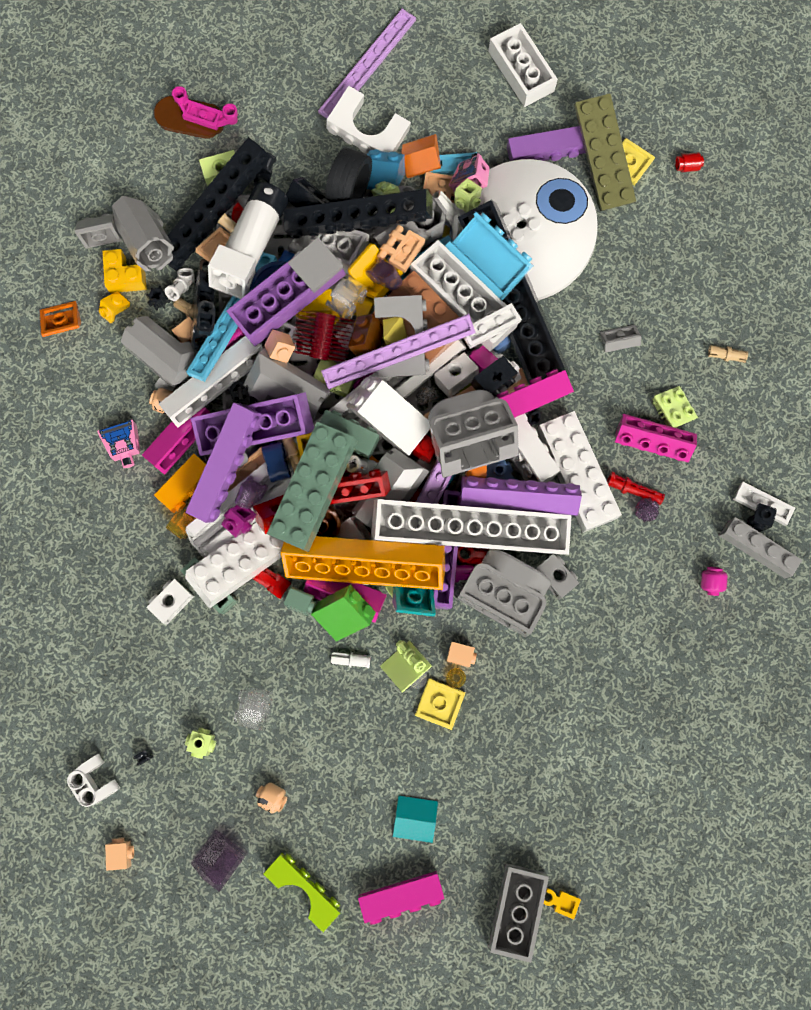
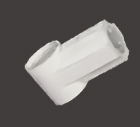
(451, 208)

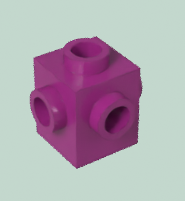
(238, 520)

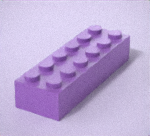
(274, 303)
(279, 420)

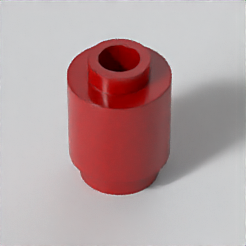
(689, 162)

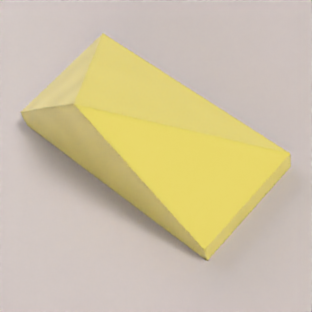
(393, 330)

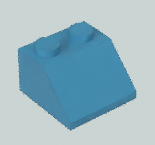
(386, 167)

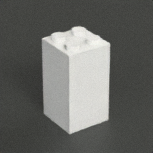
(389, 414)

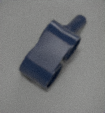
(274, 457)

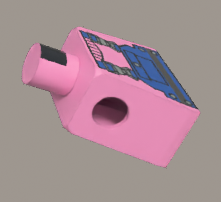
(473, 169)
(121, 442)

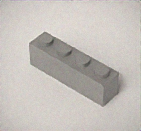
(760, 548)

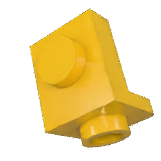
(112, 306)

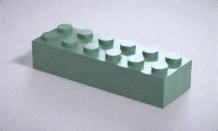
(312, 486)

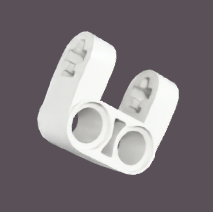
(88, 783)

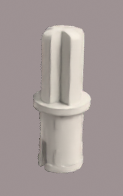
(350, 659)

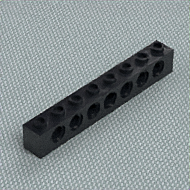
(216, 200)
(365, 207)

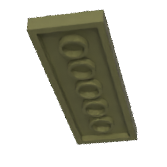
(605, 152)

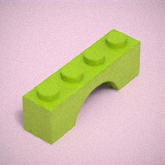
(285, 872)

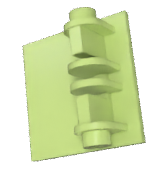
(675, 407)
(405, 665)

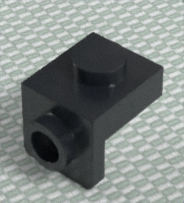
(763, 517)

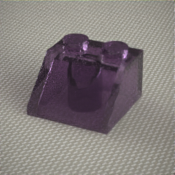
(218, 860)

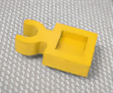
(564, 903)

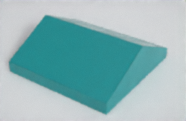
(414, 601)
(415, 819)

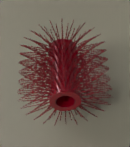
(322, 337)

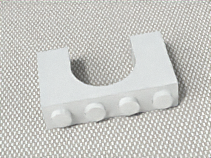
(341, 124)

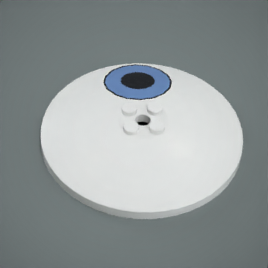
(557, 215)

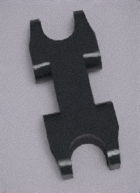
(203, 307)

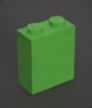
(343, 613)

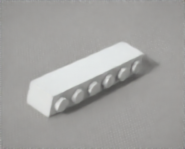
(197, 394)

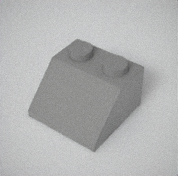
(97, 231)

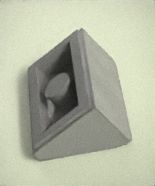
(620, 338)

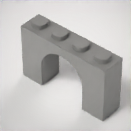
(412, 310)

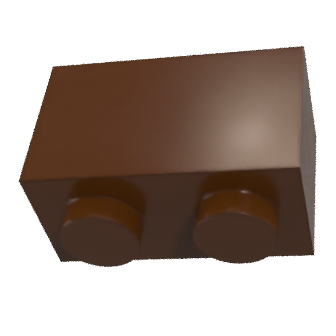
(366, 335)

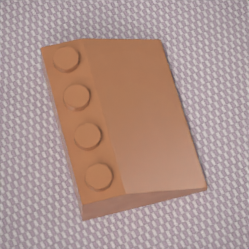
(437, 310)

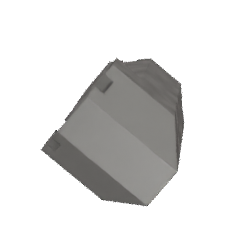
(430, 229)
(142, 233)
(159, 350)
(278, 379)
(404, 478)

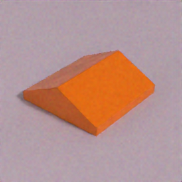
(421, 156)
(60, 321)

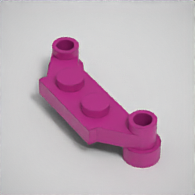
(203, 114)

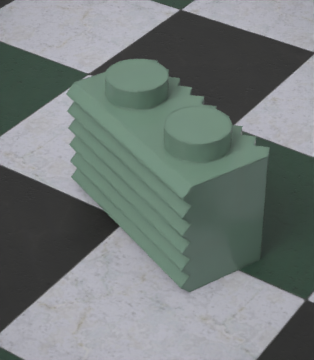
(300, 601)

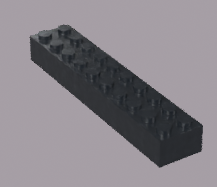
(533, 335)

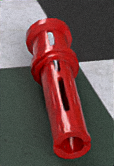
(626, 485)

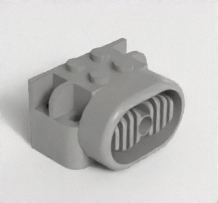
(472, 431)
(507, 591)

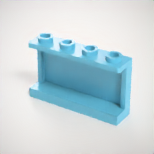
(490, 255)

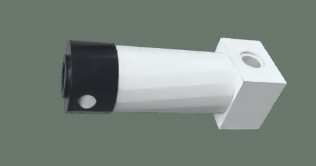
(235, 263)

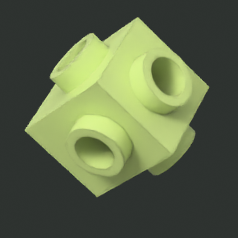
(467, 195)
(207, 739)

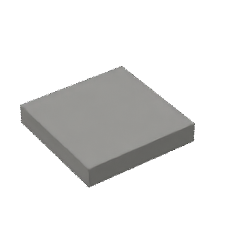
(315, 265)

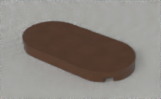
(170, 118)

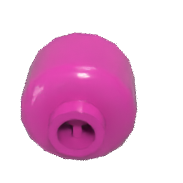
(714, 580)

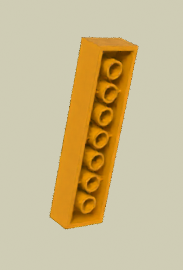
(367, 562)

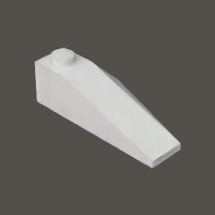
(343, 245)

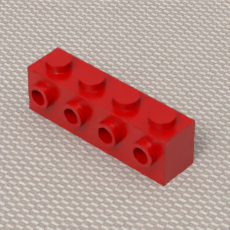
(362, 486)

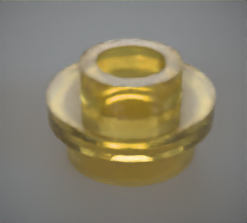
(460, 683)

